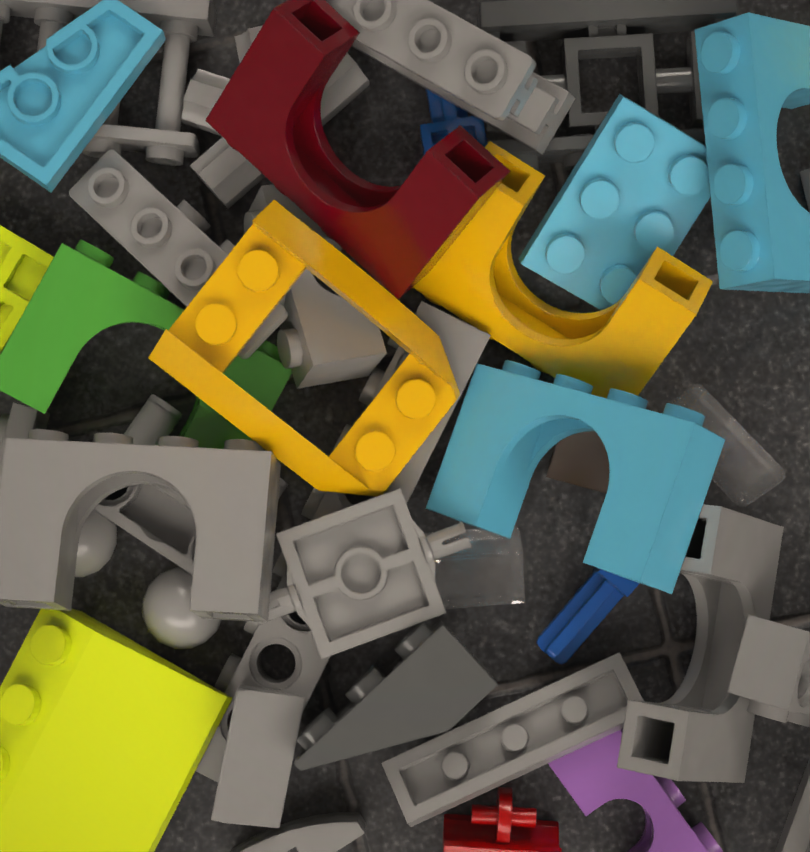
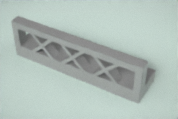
(512, 740)

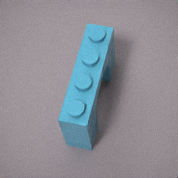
(745, 77)
(655, 466)

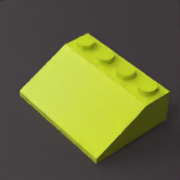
(96, 739)

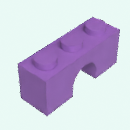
(594, 779)

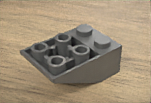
(412, 699)

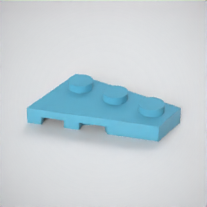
(71, 87)

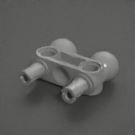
(164, 524)

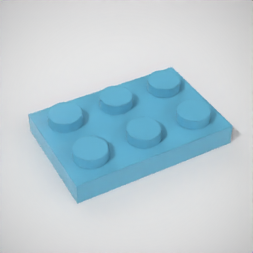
(626, 196)

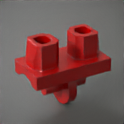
(500, 829)

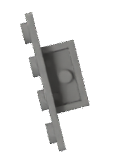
(158, 234)

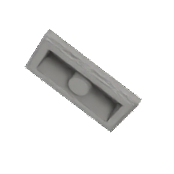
(258, 757)

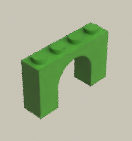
(85, 297)

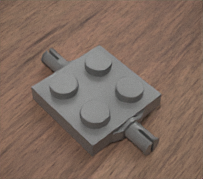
(362, 572)

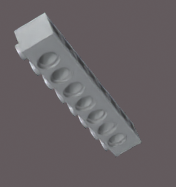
(463, 350)

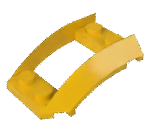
(239, 302)

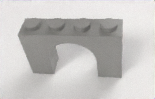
(57, 483)
(702, 727)

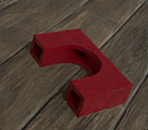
(276, 124)

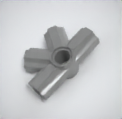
(222, 167)

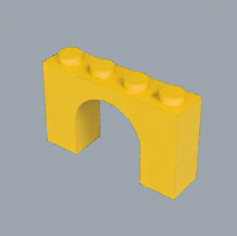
(604, 347)

